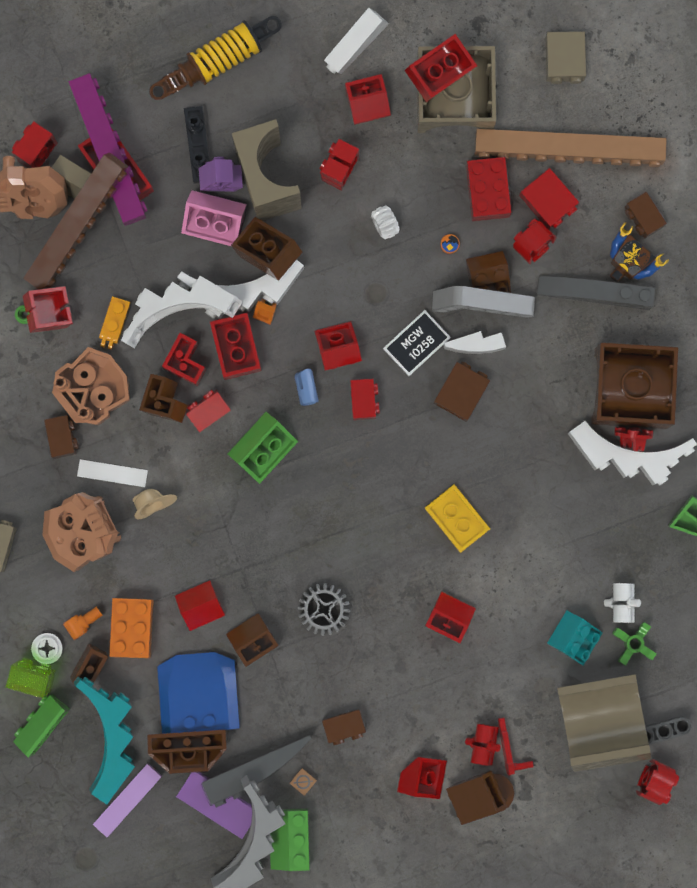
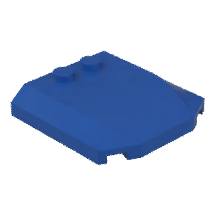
(198, 693)

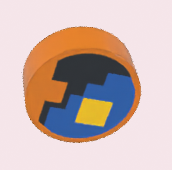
(450, 244)

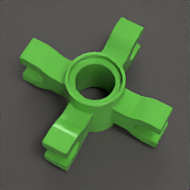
(628, 652)

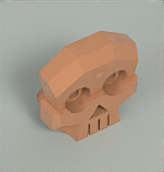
(31, 190)
(103, 378)
(66, 538)

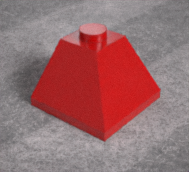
(423, 778)

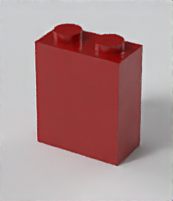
(549, 199)

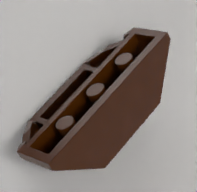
(187, 750)

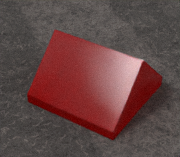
(199, 605)

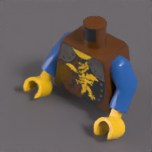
(632, 258)

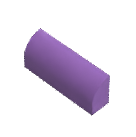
(233, 815)

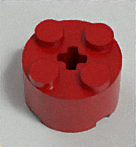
(533, 241)
(657, 782)

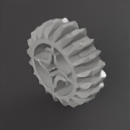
(314, 595)

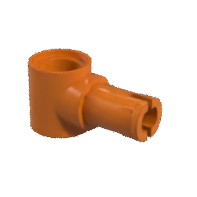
(79, 624)

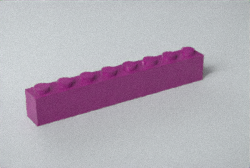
(104, 142)

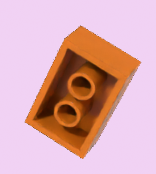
(131, 628)

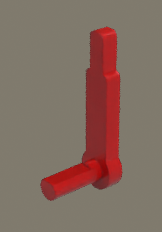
(509, 765)

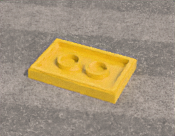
(457, 518)

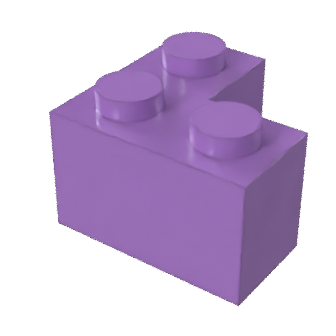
(220, 176)

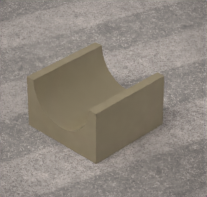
(465, 102)
(251, 149)
(604, 723)

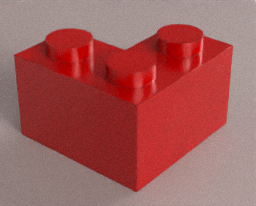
(179, 361)

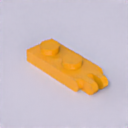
(114, 322)

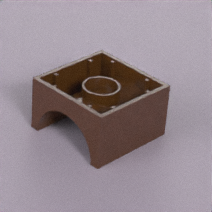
(635, 385)

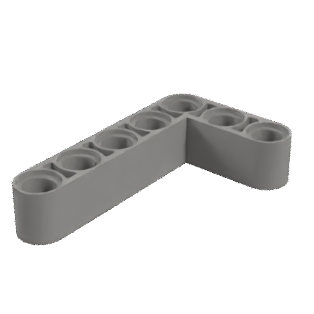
(482, 300)

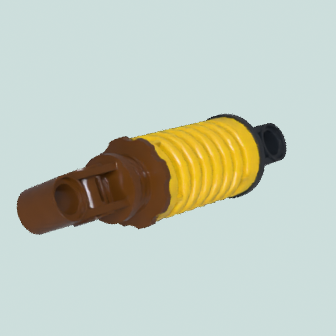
(216, 56)

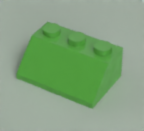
(262, 447)
(40, 725)
(291, 842)

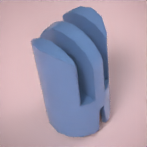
(306, 387)

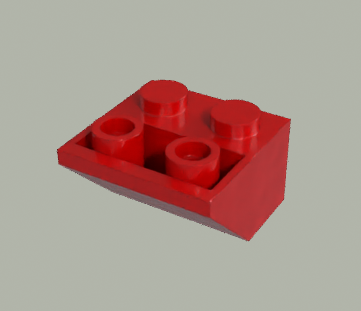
(367, 99)
(450, 617)

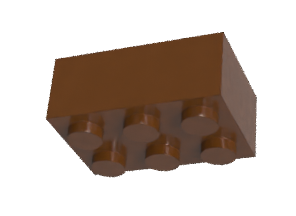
(266, 248)

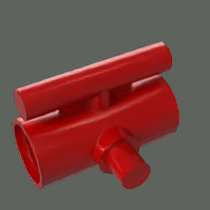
(484, 744)

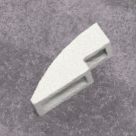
(476, 344)

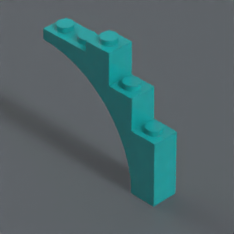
(114, 765)

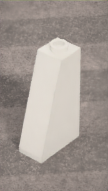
(355, 41)

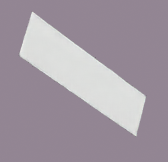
(112, 473)

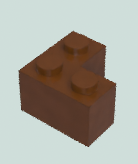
(159, 399)

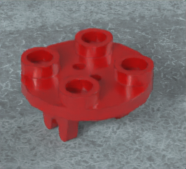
(634, 436)

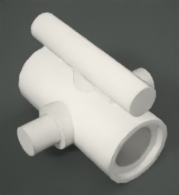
(623, 602)

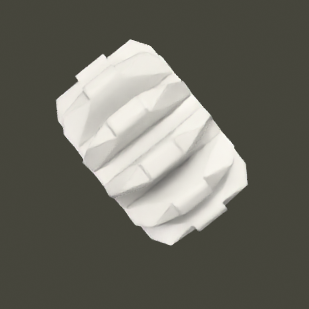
(385, 222)

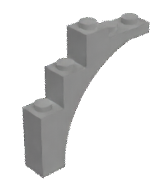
(246, 867)

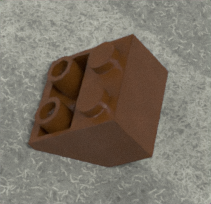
(489, 272)
(252, 640)

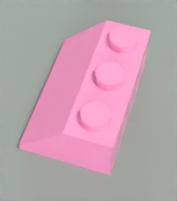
(213, 218)

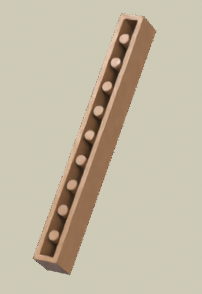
(570, 147)

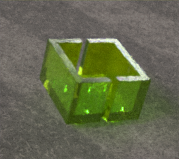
(31, 678)

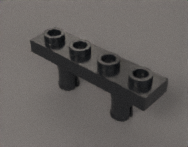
(196, 139)

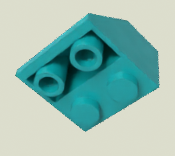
(575, 637)

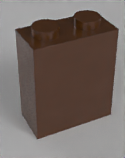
(462, 391)
(476, 797)

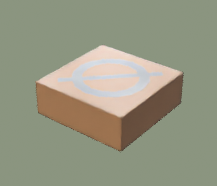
(303, 781)

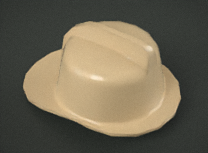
(150, 502)

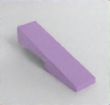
(127, 800)

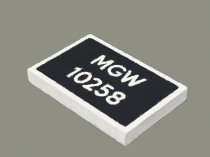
(416, 343)

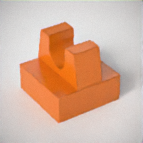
(264, 311)

